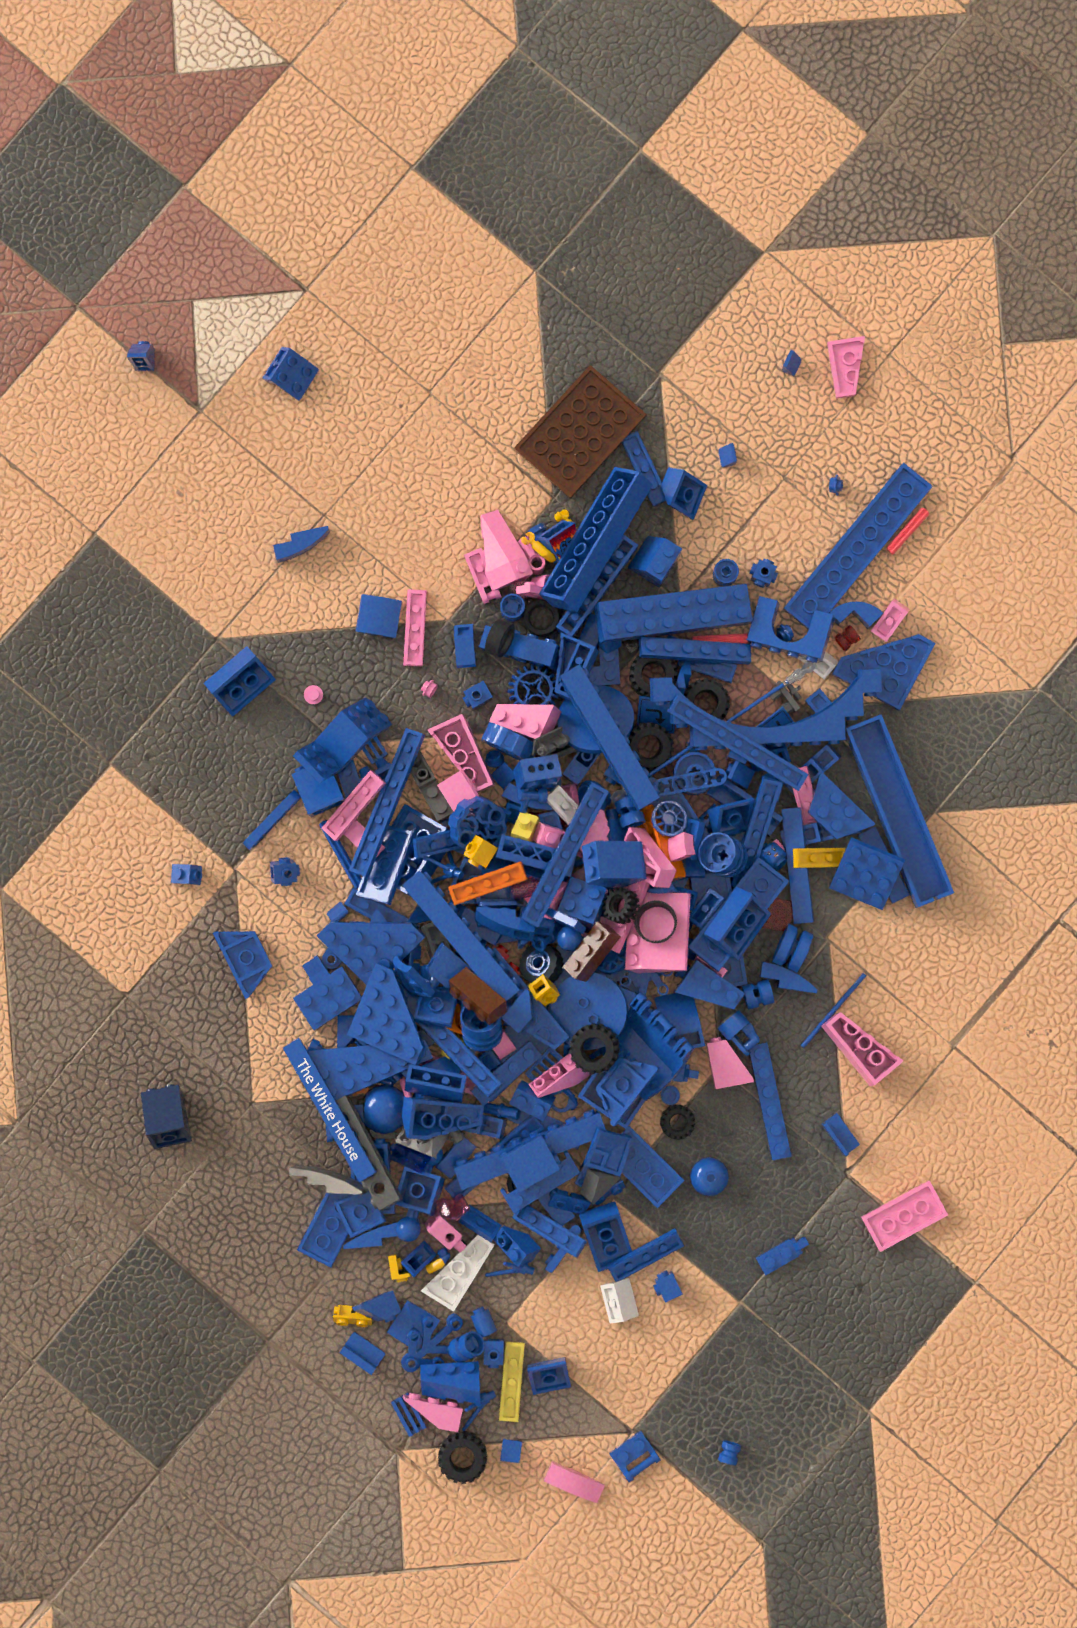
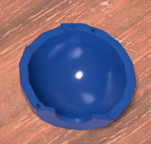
(383, 1109)

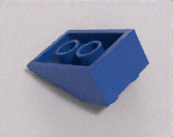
(605, 1234)

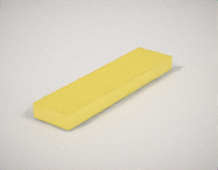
(511, 1381)

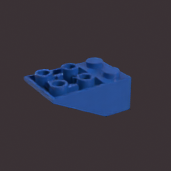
(683, 1016)

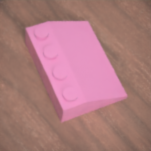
(657, 925)

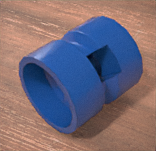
(725, 572)
(512, 607)
(629, 815)
(764, 991)
(466, 1346)

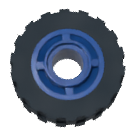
(532, 959)

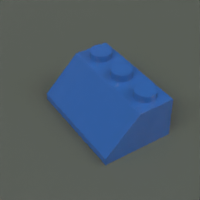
(239, 681)
(737, 923)

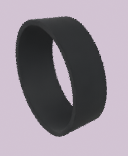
(648, 905)

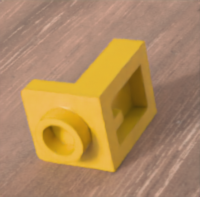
(395, 1266)

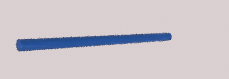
(833, 1010)

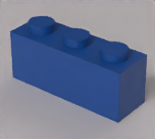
(435, 1083)

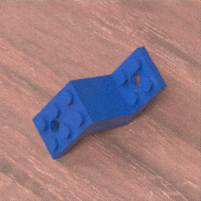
(342, 740)

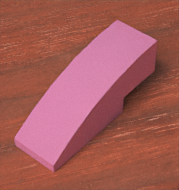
(574, 1482)

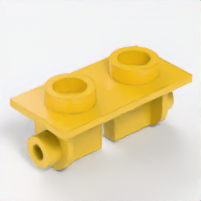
(345, 1317)

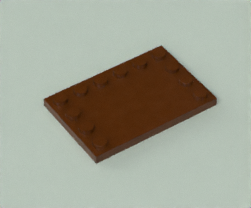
(580, 431)

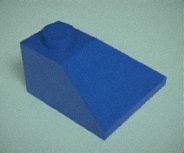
(683, 491)

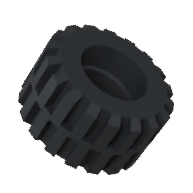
(639, 664)
(713, 688)
(664, 739)
(582, 1060)
(462, 1474)

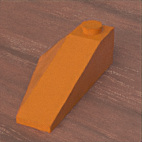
(661, 841)

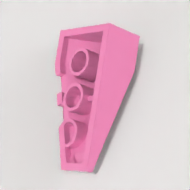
(502, 553)

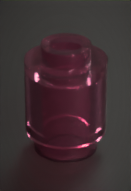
(524, 889)

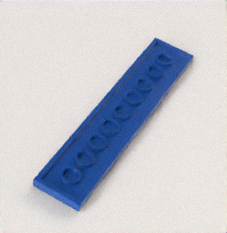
(859, 545)

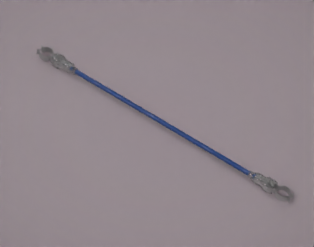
(796, 675)

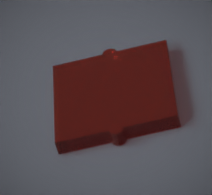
(780, 916)

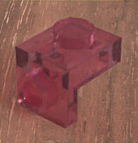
(453, 1208)

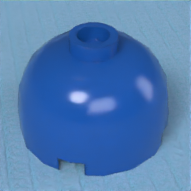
(709, 1176)

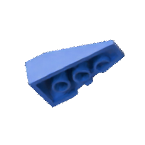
(432, 1118)

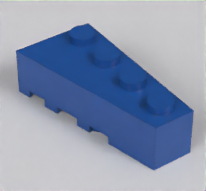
(529, 649)

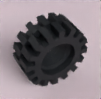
(613, 901)
(677, 1110)

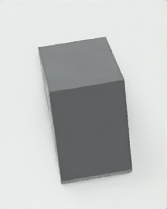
(597, 1184)

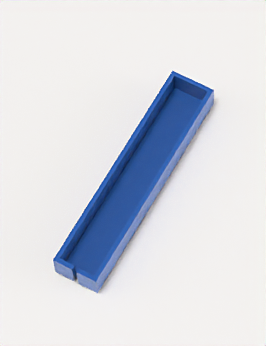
(898, 810)

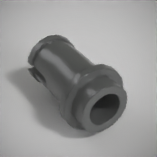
(457, 1136)

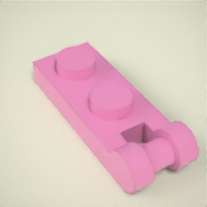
(477, 564)

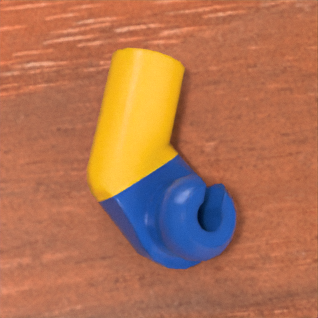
(440, 1262)

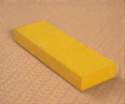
(817, 857)

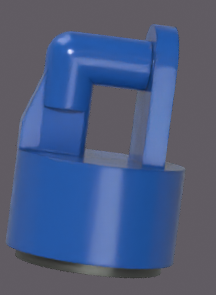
(733, 1025)

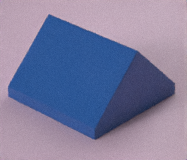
(731, 817)
(548, 1375)

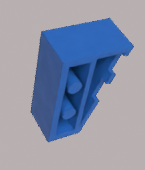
(708, 986)

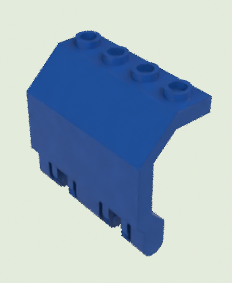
(651, 1041)

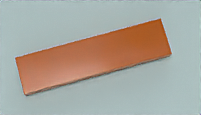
(488, 883)

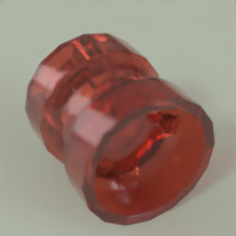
(847, 638)

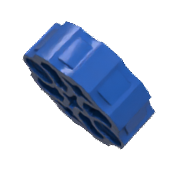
(507, 742)
(477, 810)

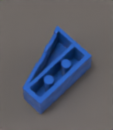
(571, 654)
(452, 1381)

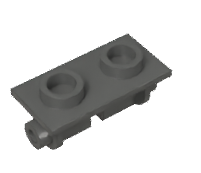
(549, 742)

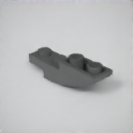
(428, 786)

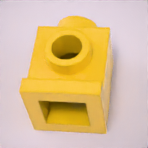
(546, 995)

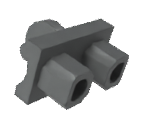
(790, 704)

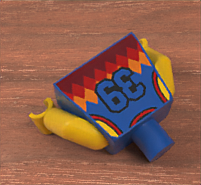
(555, 540)

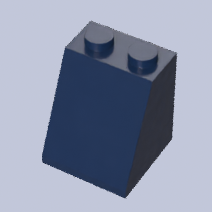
(165, 1116)

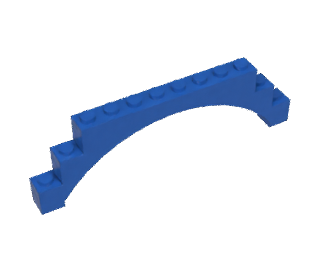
(822, 726)

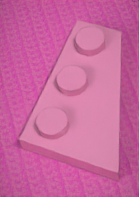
(845, 362)

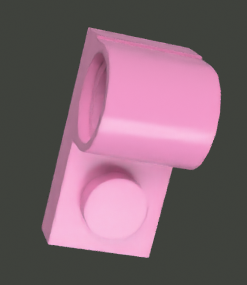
(533, 588)
(890, 620)

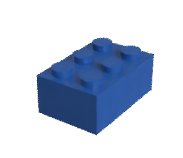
(328, 998)
(590, 1095)

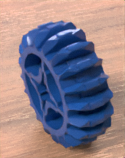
(542, 676)

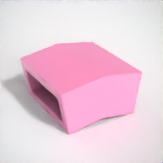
(680, 846)

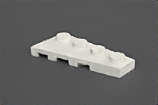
(455, 1278)

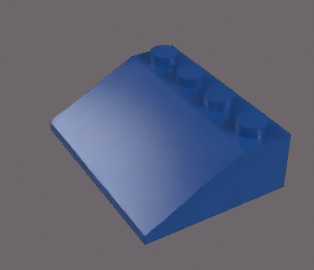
(422, 825)

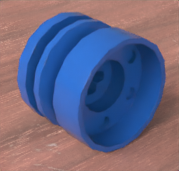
(715, 849)
(479, 1034)

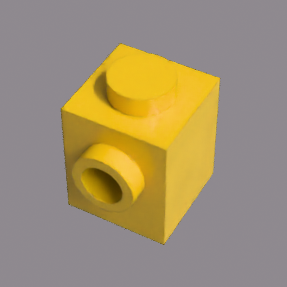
(480, 852)

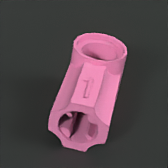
(532, 556)

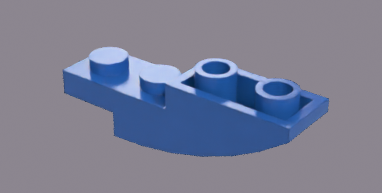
(505, 923)

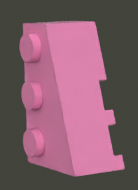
(526, 720)
(657, 866)

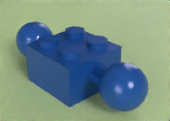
(582, 903)
(418, 1195)

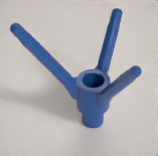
(450, 870)
(523, 1269)
(485, 1399)

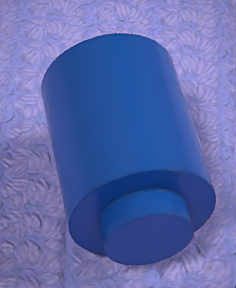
(483, 1321)

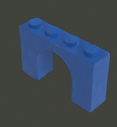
(811, 646)

